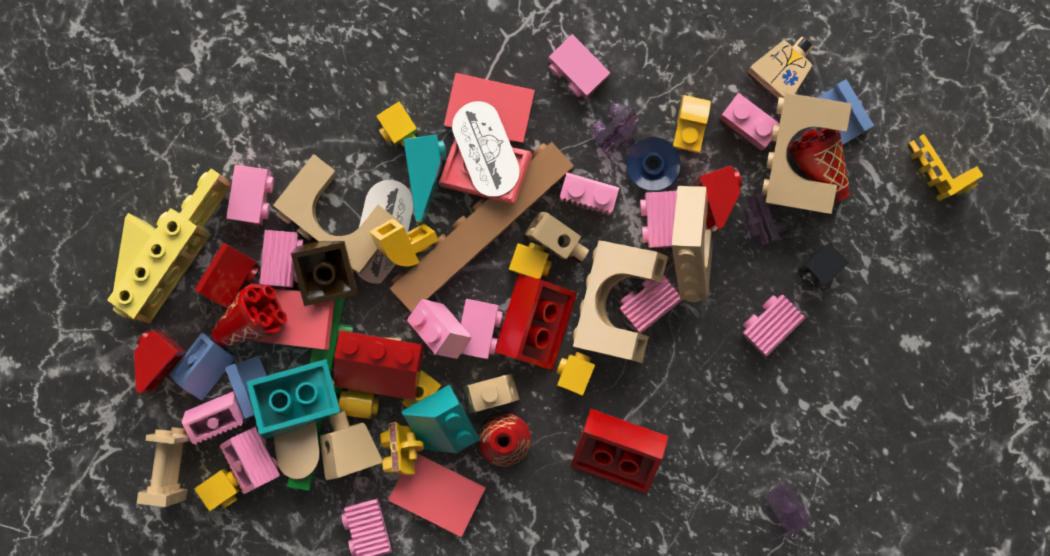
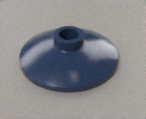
(660, 151)

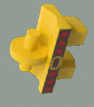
(403, 449)

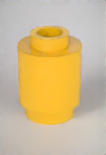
(358, 403)

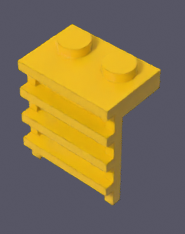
(944, 182)

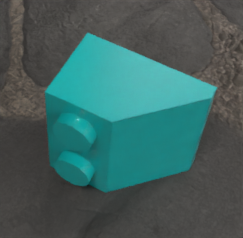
(441, 422)

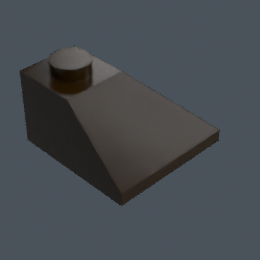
(323, 272)

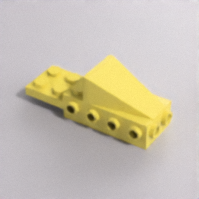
(156, 259)

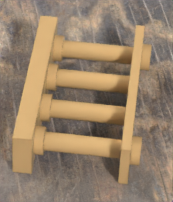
(164, 482)

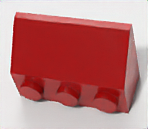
(722, 193)
(535, 321)
(378, 365)
(619, 451)

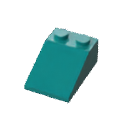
(424, 167)
(293, 399)

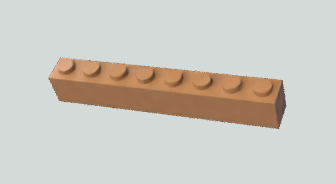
(479, 230)

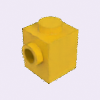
(396, 125)
(530, 261)
(575, 372)
(426, 387)
(219, 490)

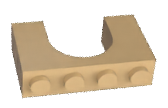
(784, 184)
(299, 205)
(692, 244)
(610, 265)

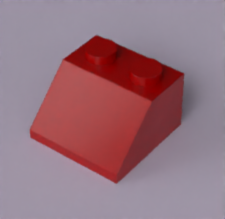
(227, 275)
(154, 359)

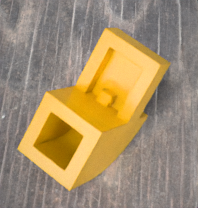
(691, 123)
(402, 246)

